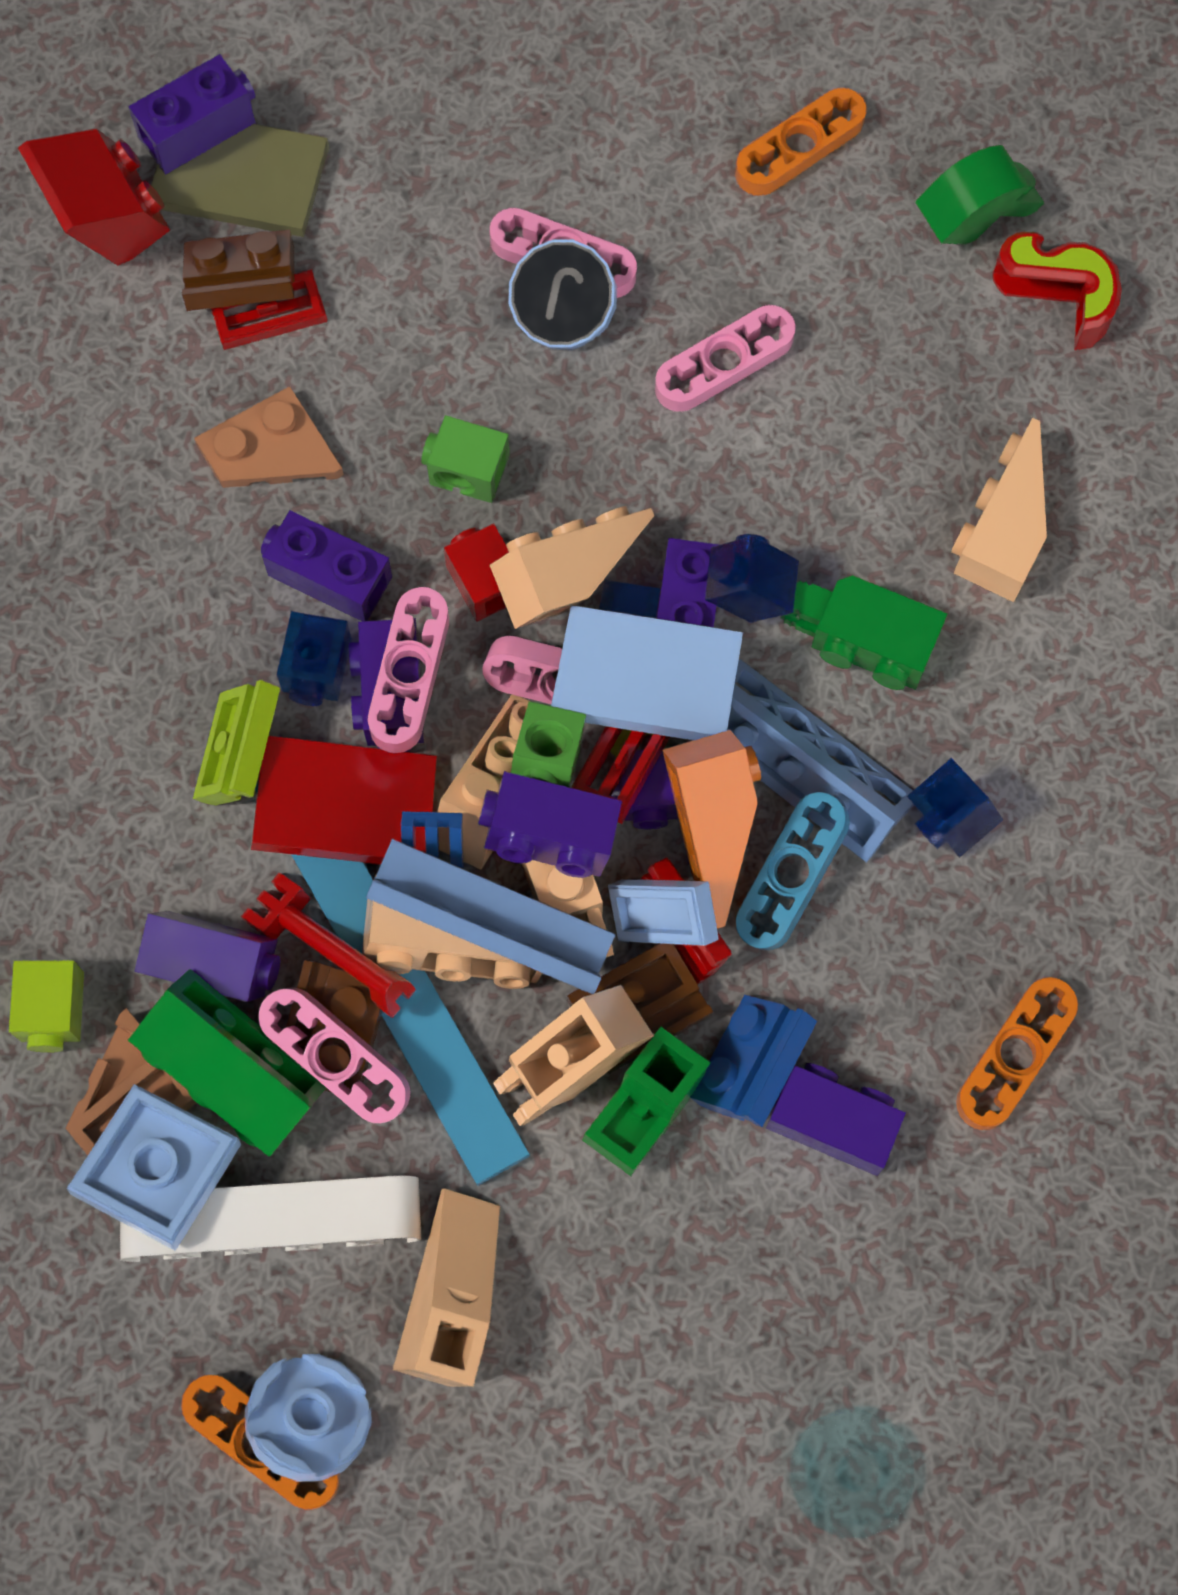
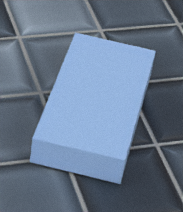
(663, 911)

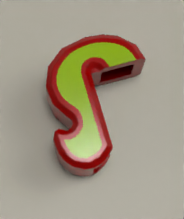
(1066, 274)

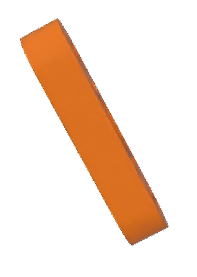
(808, 122)
(1054, 1026)
(214, 1426)

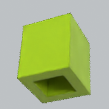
(46, 1004)

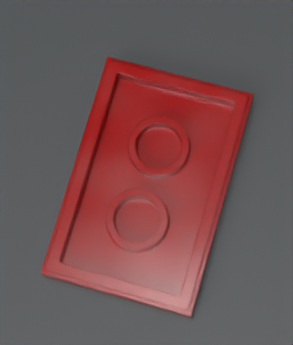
(338, 799)

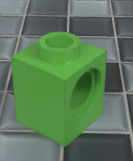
(466, 458)
(548, 744)

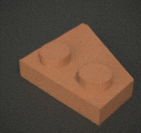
(268, 444)
(113, 1080)

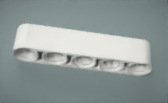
(293, 1218)

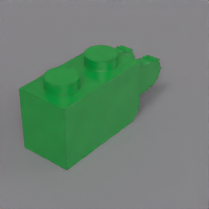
(868, 629)

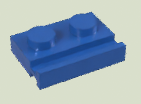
(754, 1059)

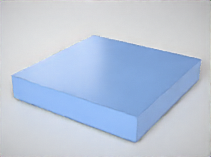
(154, 1167)

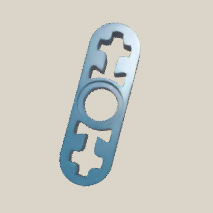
(825, 839)

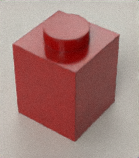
(469, 565)

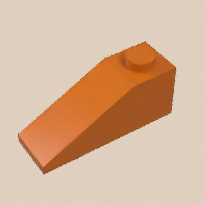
(715, 809)

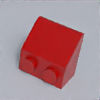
(97, 192)

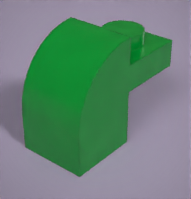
(976, 193)
(647, 1101)

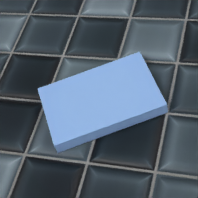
(647, 673)

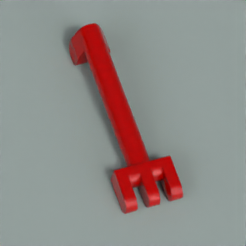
(286, 914)

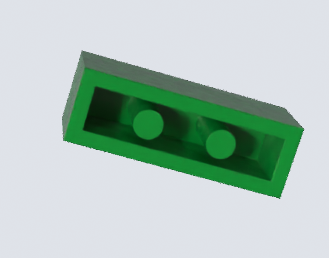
(226, 1062)

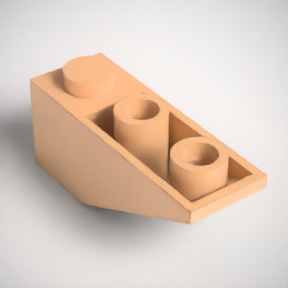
(1013, 520)
(553, 573)
(482, 773)
(406, 944)
(452, 1294)

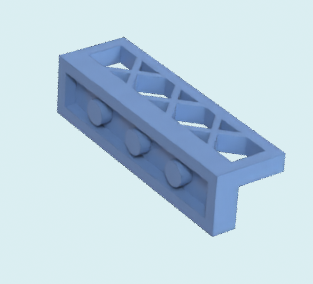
(800, 763)
(491, 916)

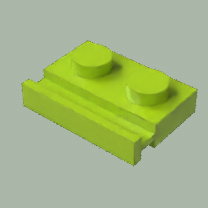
(236, 743)

